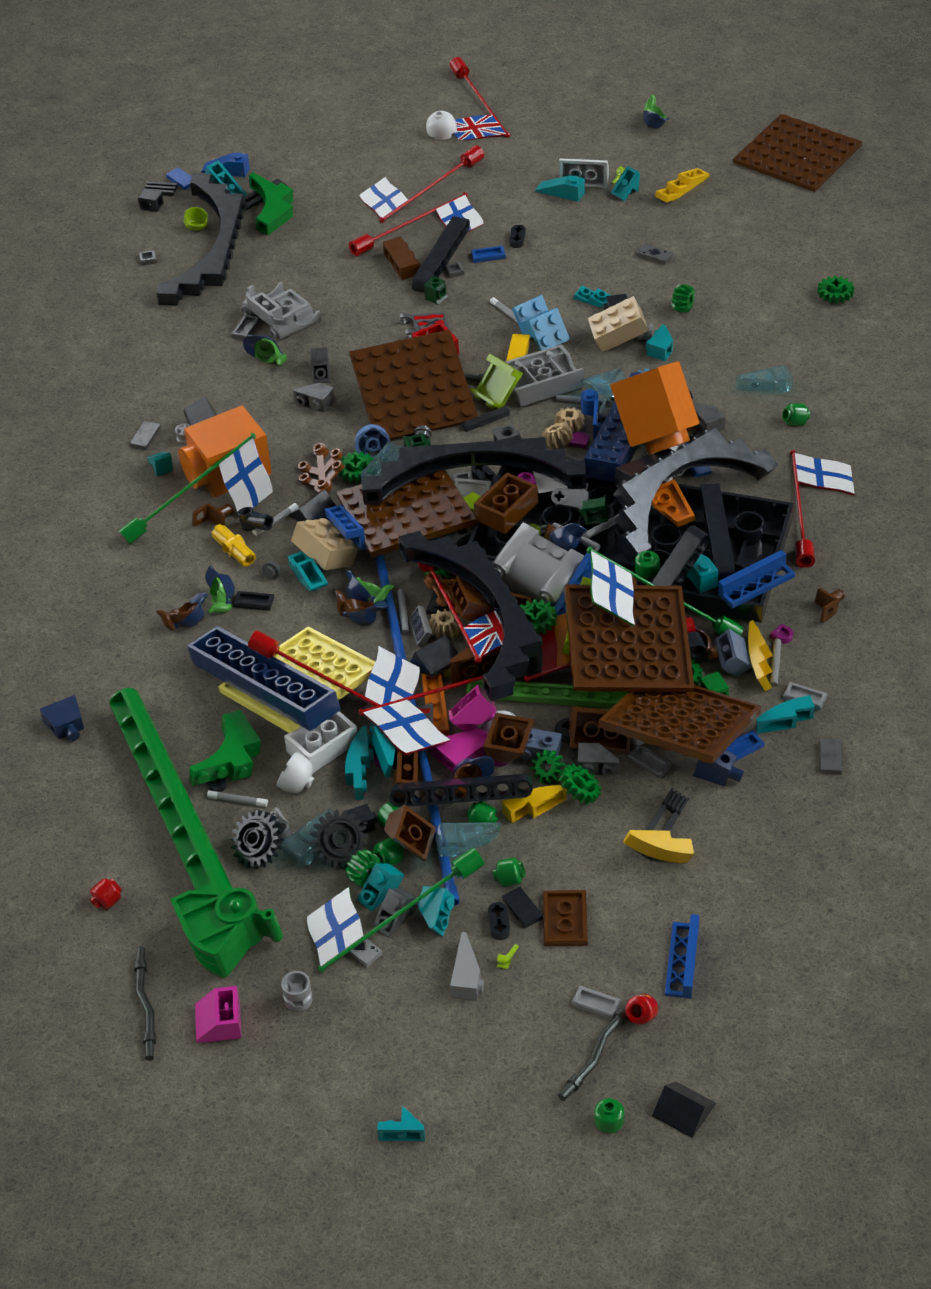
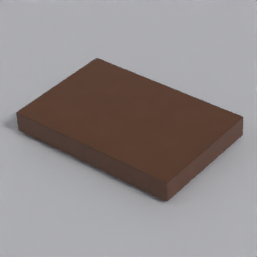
(565, 918)

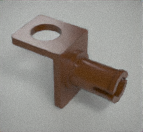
(215, 515)
(829, 602)

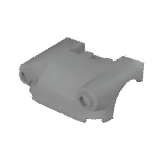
(280, 309)
(536, 565)

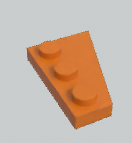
(672, 504)

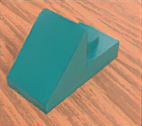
(628, 181)
(161, 463)
(407, 1130)

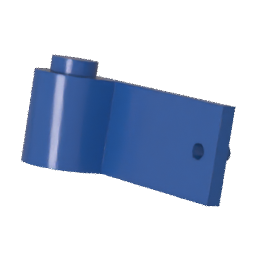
(590, 407)

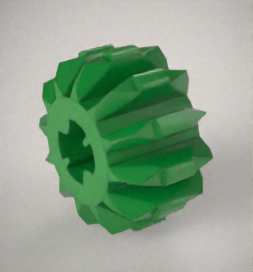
(683, 298)
(543, 759)
(361, 866)

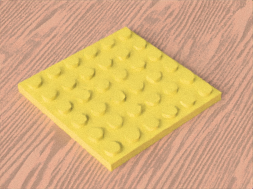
(323, 656)

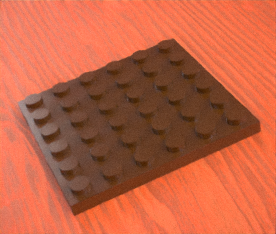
(797, 152)
(413, 384)
(423, 505)
(625, 657)
(689, 723)

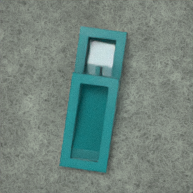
(307, 571)
(785, 715)

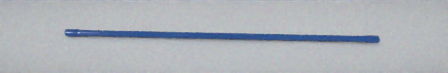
(422, 754)

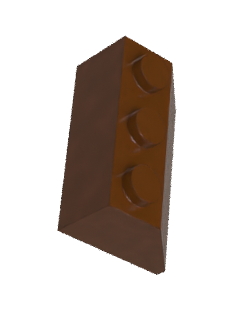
(585, 729)

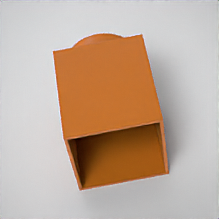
(656, 407)
(214, 439)

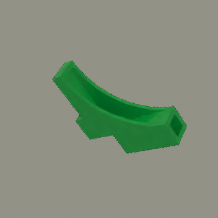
(277, 203)
(233, 756)

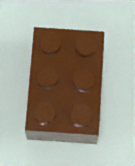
(506, 503)

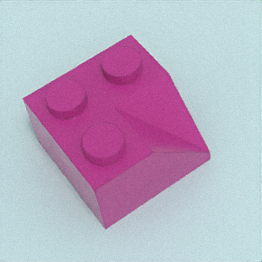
(472, 710)

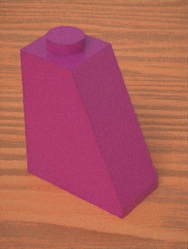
(461, 746)

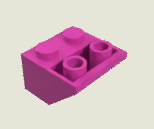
(218, 1015)

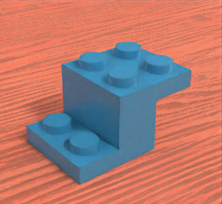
(540, 323)

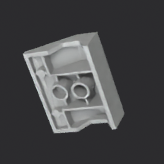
(545, 375)

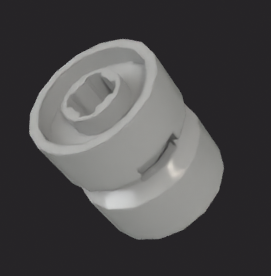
(296, 991)

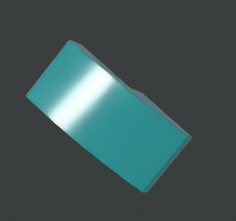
(588, 296)

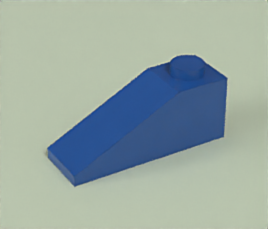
(235, 163)

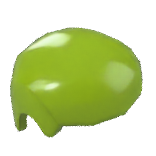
(195, 219)

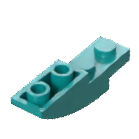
(358, 760)

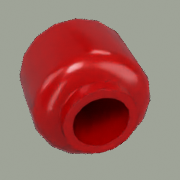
(105, 893)
(641, 1009)

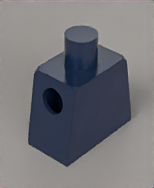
(63, 718)
(720, 770)

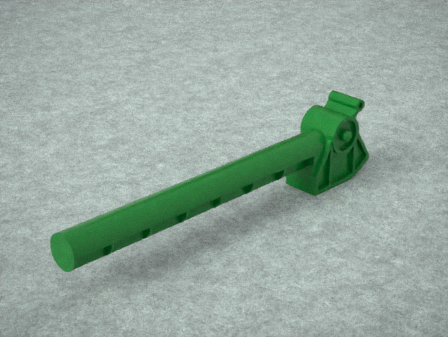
(215, 916)

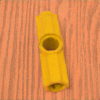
(233, 545)

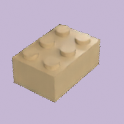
(618, 324)
(324, 544)

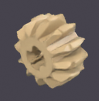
(571, 416)
(557, 435)
(444, 624)

